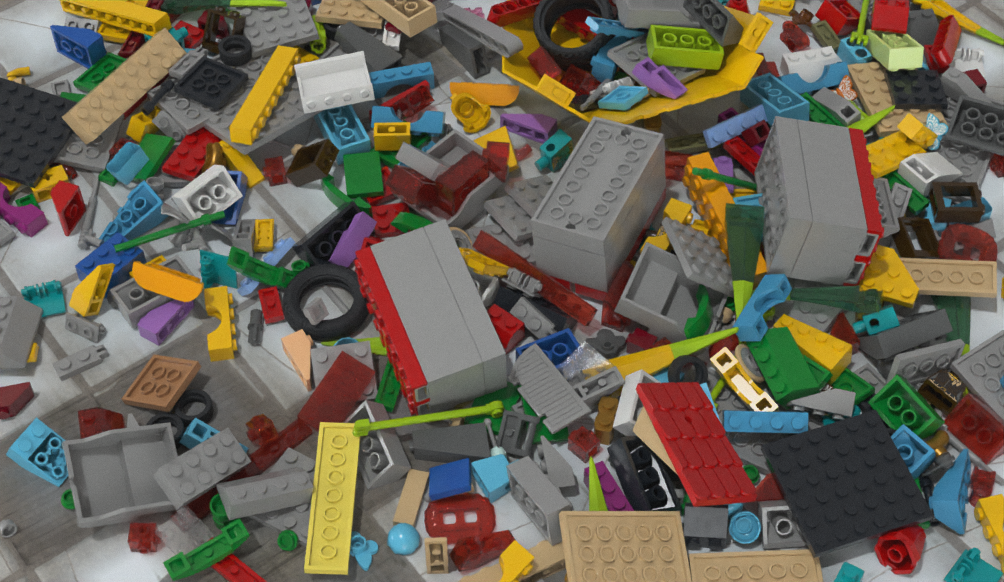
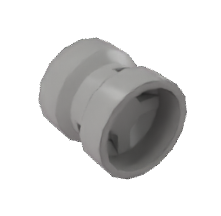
(157, 185)

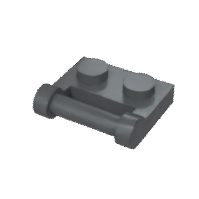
(511, 431)

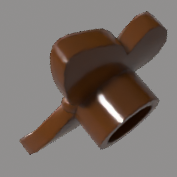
(803, 18)

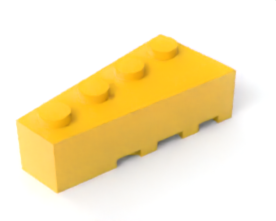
(819, 346)

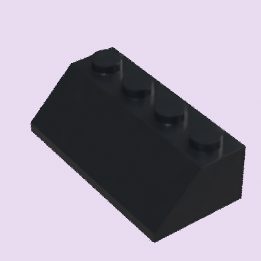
(322, 240)
(508, 297)
(643, 476)

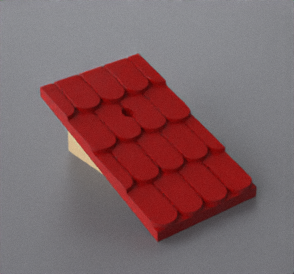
(690, 439)

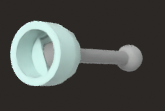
(495, 450)

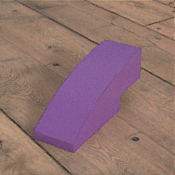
(659, 79)
(352, 239)

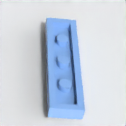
(734, 126)
(272, 258)

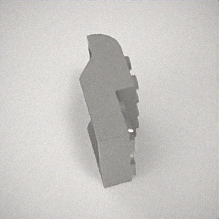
(654, 12)
(451, 150)
(664, 297)
(115, 473)

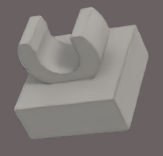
(315, 311)

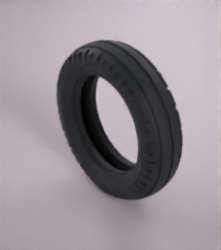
(318, 276)

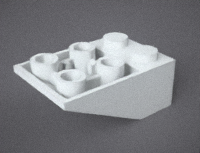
(926, 168)

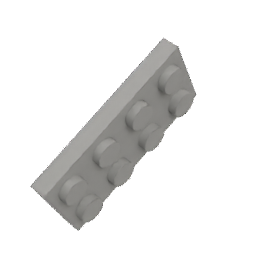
(924, 362)

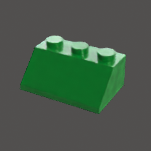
(902, 404)

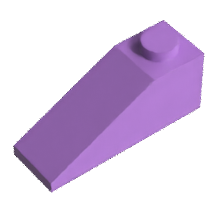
(531, 126)
(163, 320)

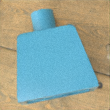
(492, 476)

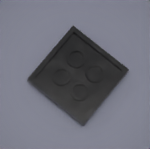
(211, 83)
(916, 89)

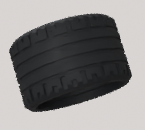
(550, 11)

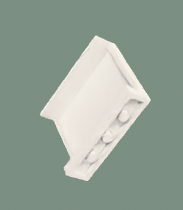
(334, 82)

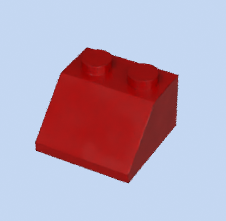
(839, 15)
(890, 16)
(68, 205)
(508, 328)

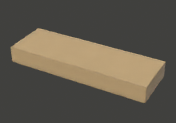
(411, 497)

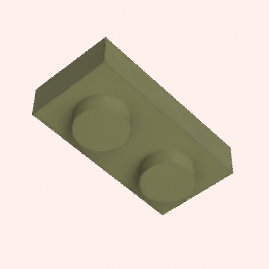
(825, 34)

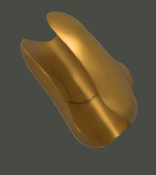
(213, 156)
(938, 442)

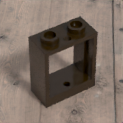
(212, 22)
(312, 162)
(956, 214)
(924, 233)

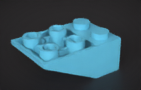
(40, 453)

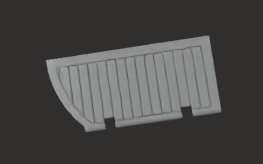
(547, 390)

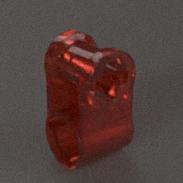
(794, 37)
(982, 484)

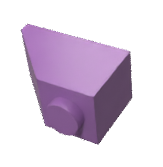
(725, 166)

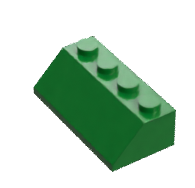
(783, 366)

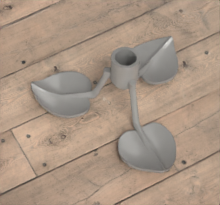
(179, 238)

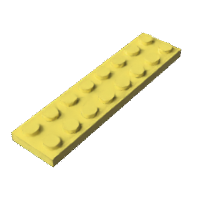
(332, 500)

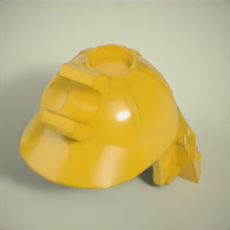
(470, 112)

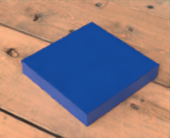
(450, 479)

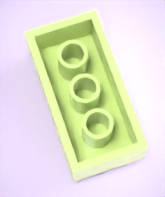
(895, 50)

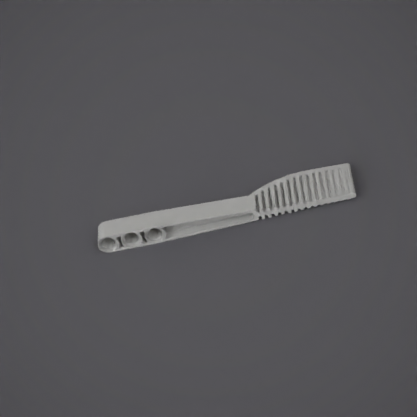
(478, 28)

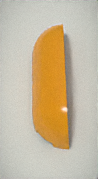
(487, 93)
(167, 281)

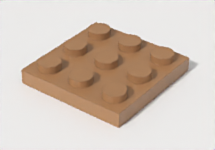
(161, 383)

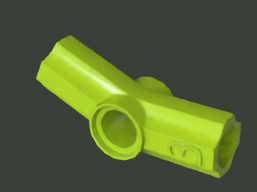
(320, 44)

